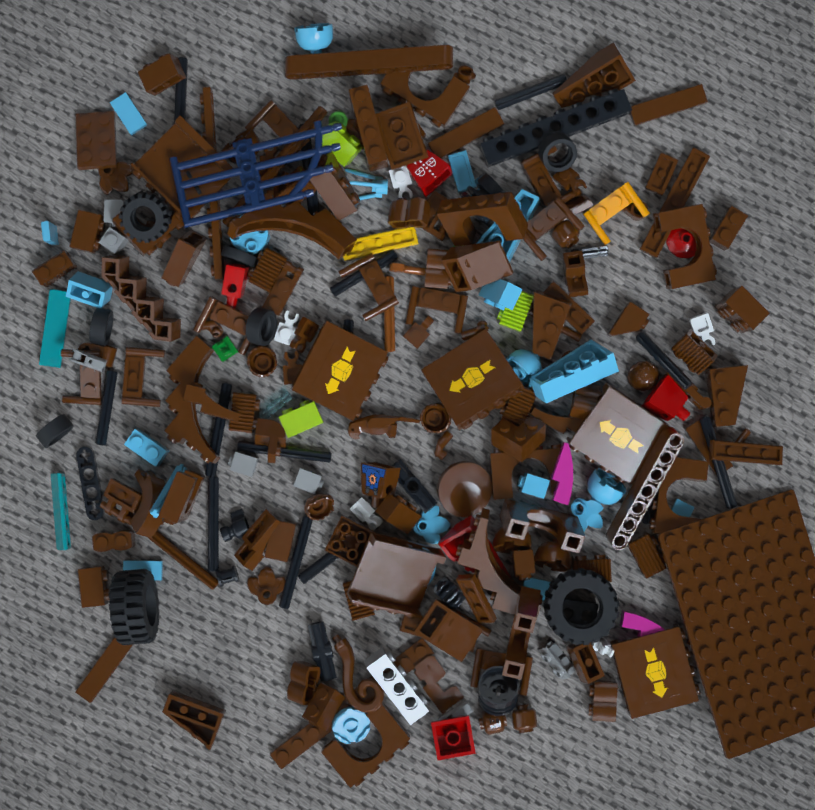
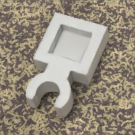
(401, 179)
(702, 326)
(285, 332)
(364, 512)
(603, 647)

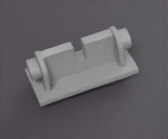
(561, 668)

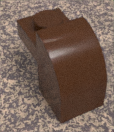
(575, 273)
(271, 434)

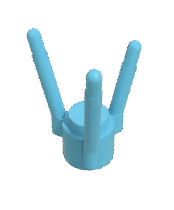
(378, 184)

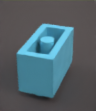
(89, 290)
(500, 294)
(146, 447)
(533, 485)

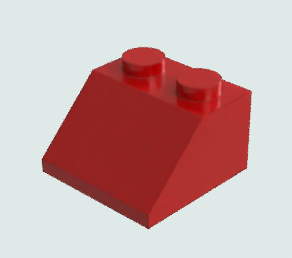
(453, 737)

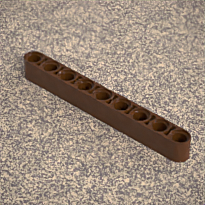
(369, 62)

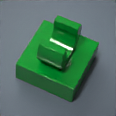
(225, 349)

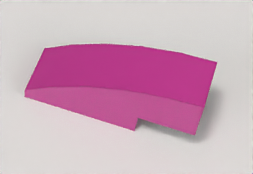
(564, 475)
(642, 624)

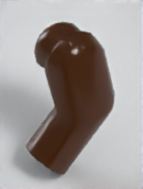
(213, 327)

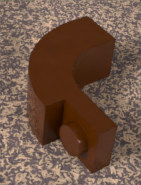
(151, 486)

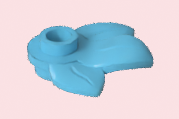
(589, 514)
(433, 525)

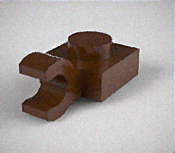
(417, 333)

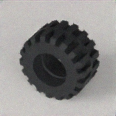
(131, 223)

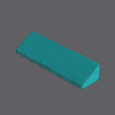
(54, 328)
(60, 510)

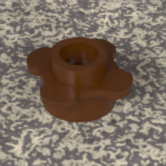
(465, 74)

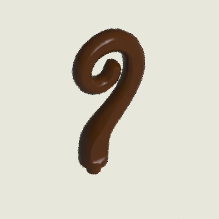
(348, 659)

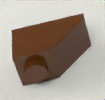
(630, 320)

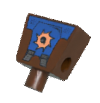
(378, 481)

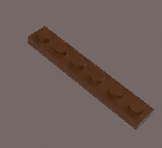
(676, 198)

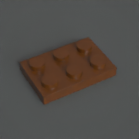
(401, 136)
(96, 140)

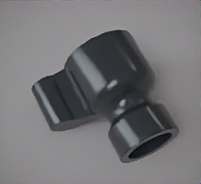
(238, 527)

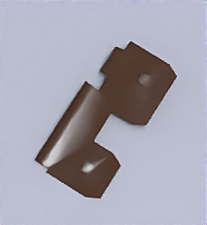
(432, 672)

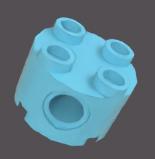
(252, 242)

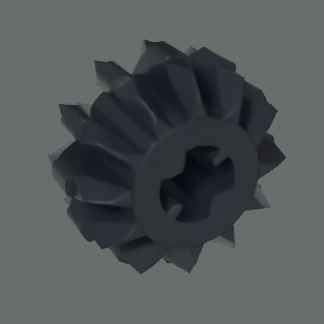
(449, 593)

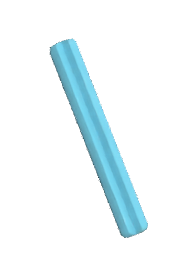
(156, 508)

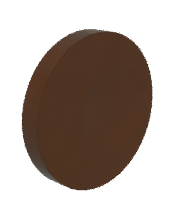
(464, 489)

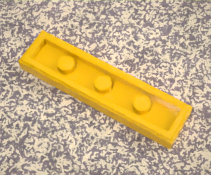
(383, 242)

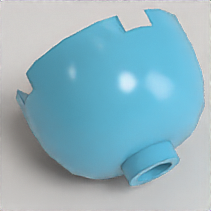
(314, 36)
(524, 365)
(604, 488)

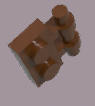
(124, 496)

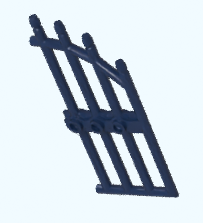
(248, 169)

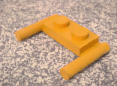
(611, 206)

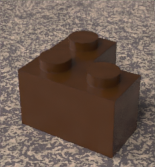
(520, 440)

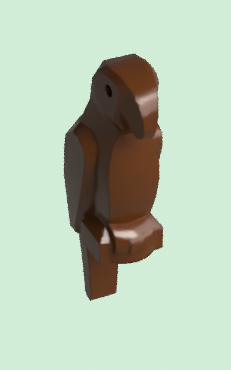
(377, 425)

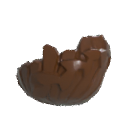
(262, 361)
(643, 375)
(435, 418)
(319, 506)

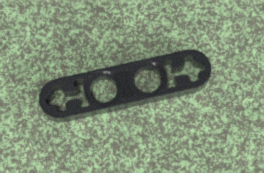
(88, 483)

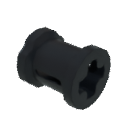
(227, 576)

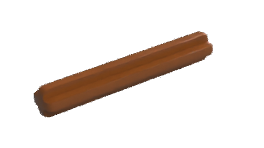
(389, 322)

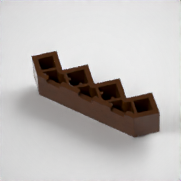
(133, 293)

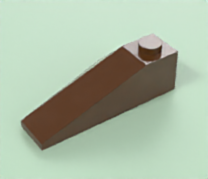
(599, 74)

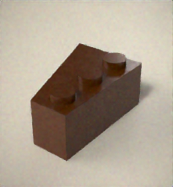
(548, 322)
(195, 716)

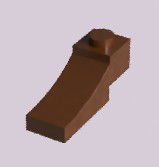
(197, 394)
(558, 423)
(256, 539)

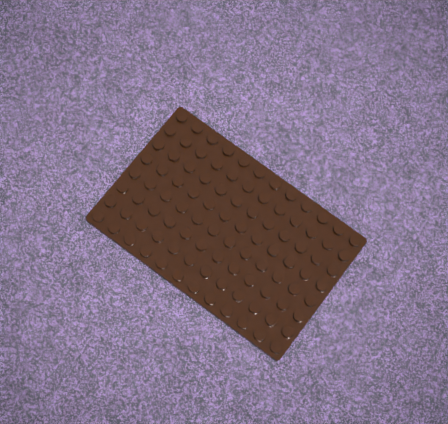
(749, 617)

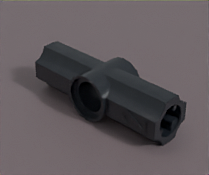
(421, 495)
(322, 651)

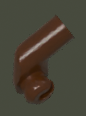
(467, 334)
(441, 443)

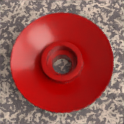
(678, 246)

